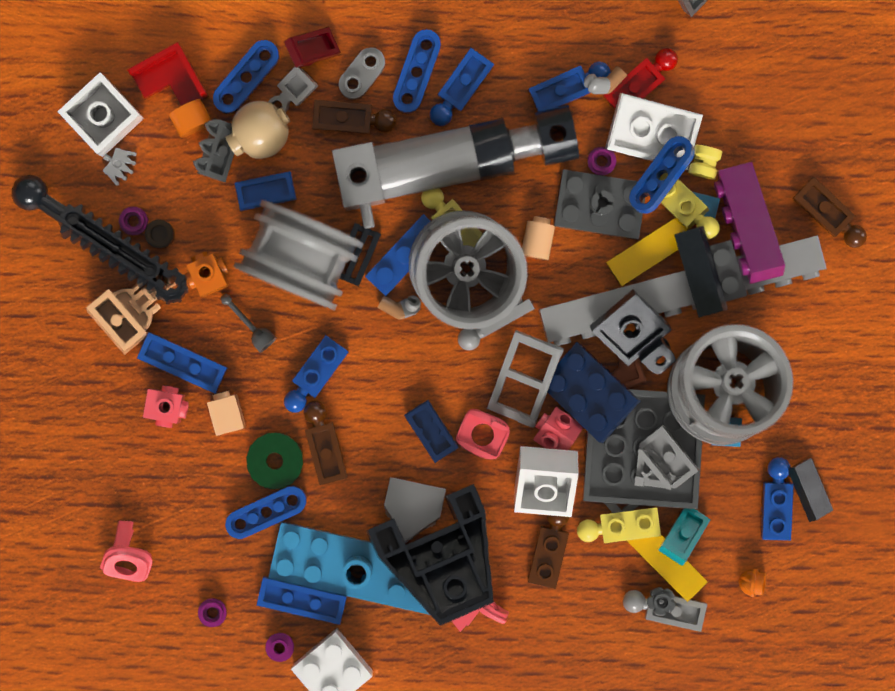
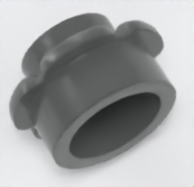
(656, 595)

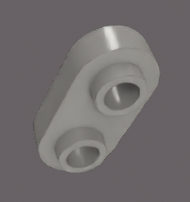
(362, 73)

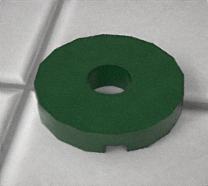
(262, 472)

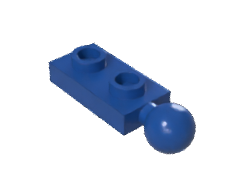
(460, 86)
(565, 87)
(315, 373)
(777, 502)

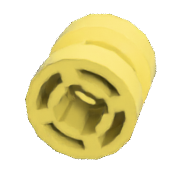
(705, 162)

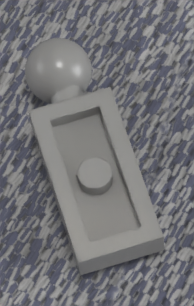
(470, 338)
(685, 614)

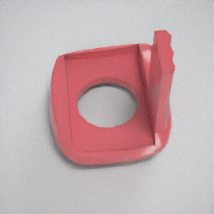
(499, 427)
(122, 552)
(492, 611)

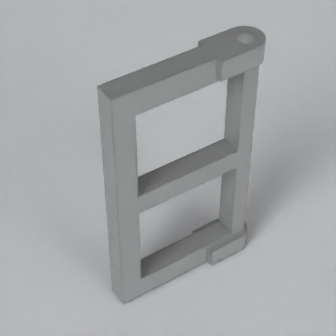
(543, 386)

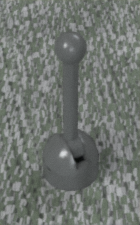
(261, 337)

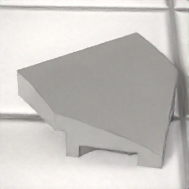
(663, 461)
(413, 506)

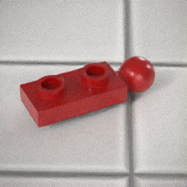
(644, 77)

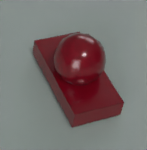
(312, 47)

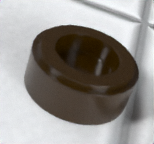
(159, 234)

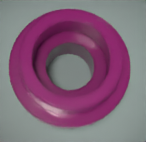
(608, 154)
(127, 214)
(212, 621)
(286, 641)

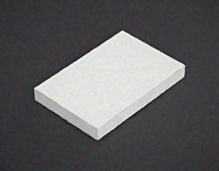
(645, 126)

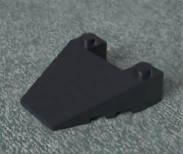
(446, 568)

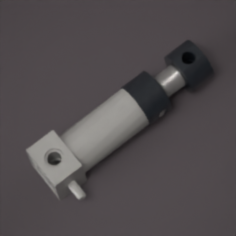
(449, 158)

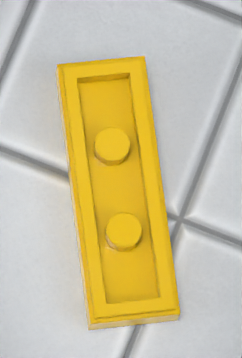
(646, 252)
(683, 579)

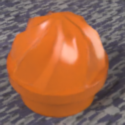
(753, 582)

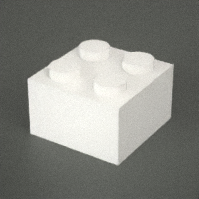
(100, 114)
(546, 481)
(332, 666)

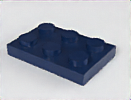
(591, 393)

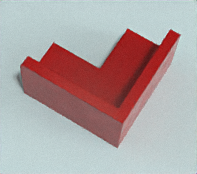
(168, 69)

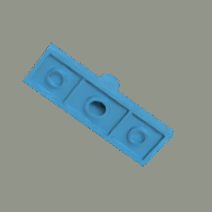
(323, 563)

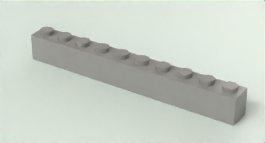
(669, 293)

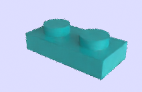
(684, 535)

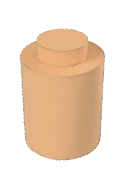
(538, 238)

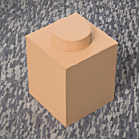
(226, 413)

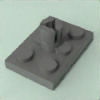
(597, 205)

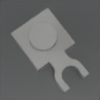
(295, 87)

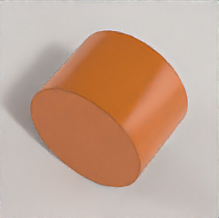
(190, 118)

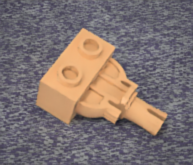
(125, 315)

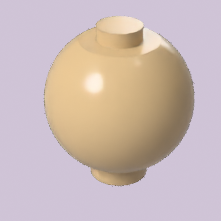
(258, 130)

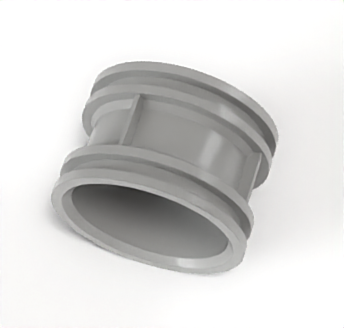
(298, 254)
(505, 287)
(767, 363)

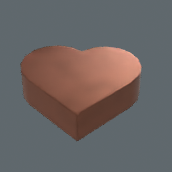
(630, 375)

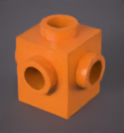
(217, 278)

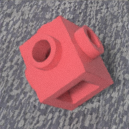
(155, 409)
(557, 430)

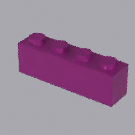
(750, 223)

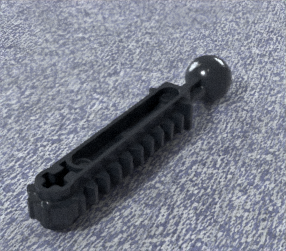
(32, 194)

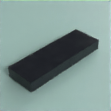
(701, 271)

